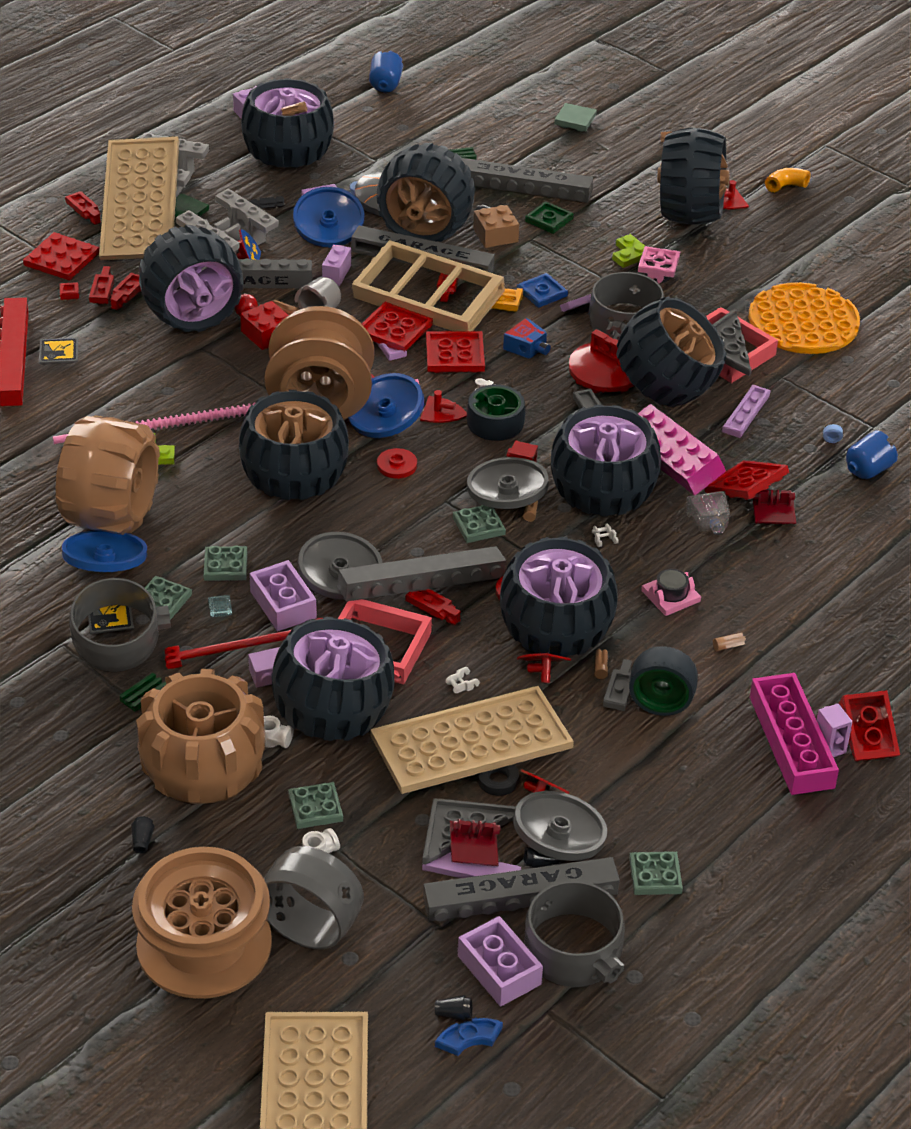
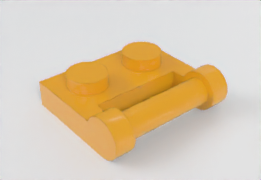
(509, 300)

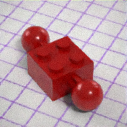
(259, 321)

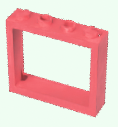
(766, 345)
(394, 619)

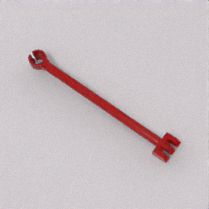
(174, 656)

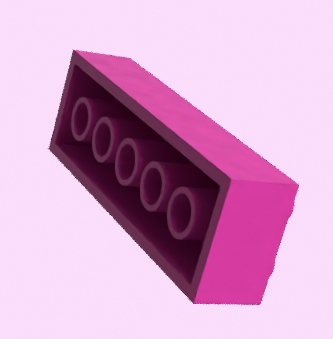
(682, 454)
(793, 734)

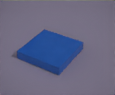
(542, 290)

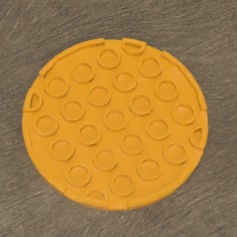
(805, 318)

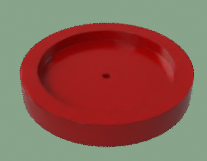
(397, 463)

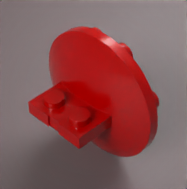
(597, 365)

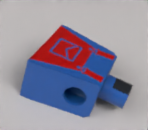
(526, 339)

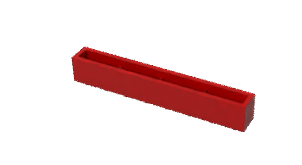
(13, 350)

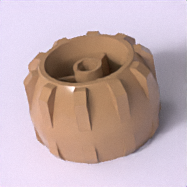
(107, 474)
(215, 738)

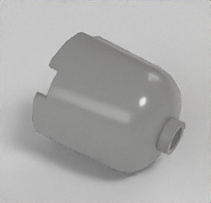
(319, 292)

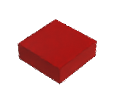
(69, 291)

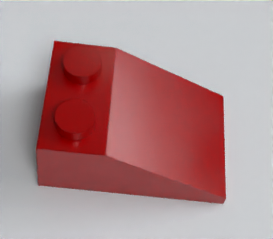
(872, 725)

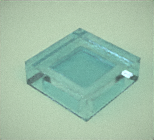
(220, 606)

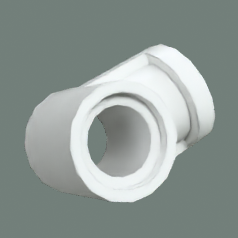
(276, 733)
(324, 841)

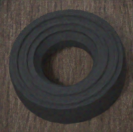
(499, 788)

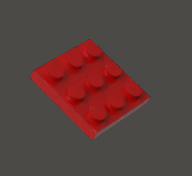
(61, 256)
(396, 326)
(455, 351)
(747, 479)

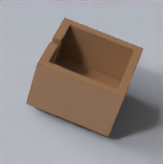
(496, 226)

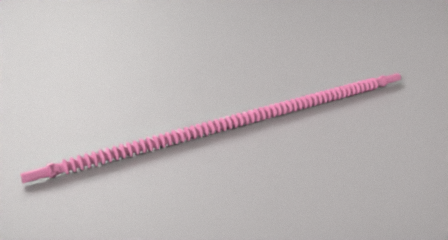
(160, 423)

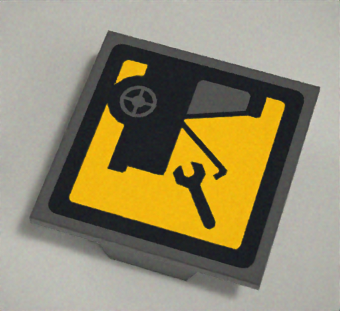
(58, 350)
(111, 619)

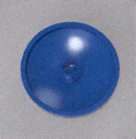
(328, 216)
(391, 407)
(104, 551)

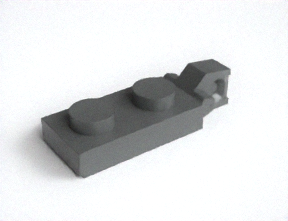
(618, 687)

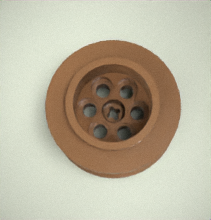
(322, 354)
(202, 922)

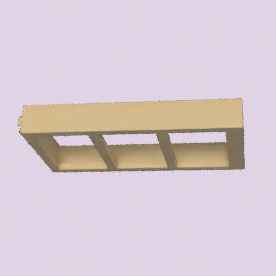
(492, 284)

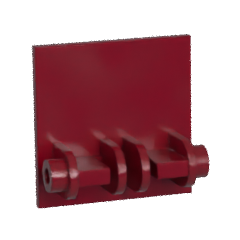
(774, 508)
(474, 842)

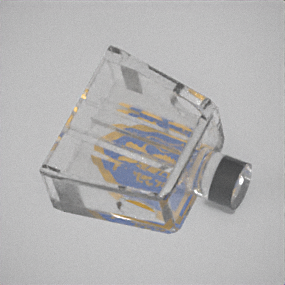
(709, 511)

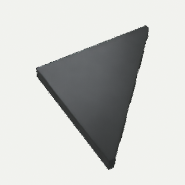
(734, 344)
(445, 810)

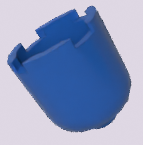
(385, 71)
(871, 455)

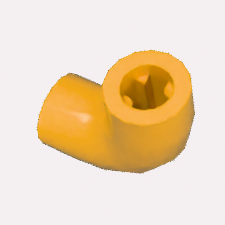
(787, 176)

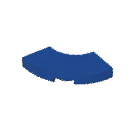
(467, 1034)

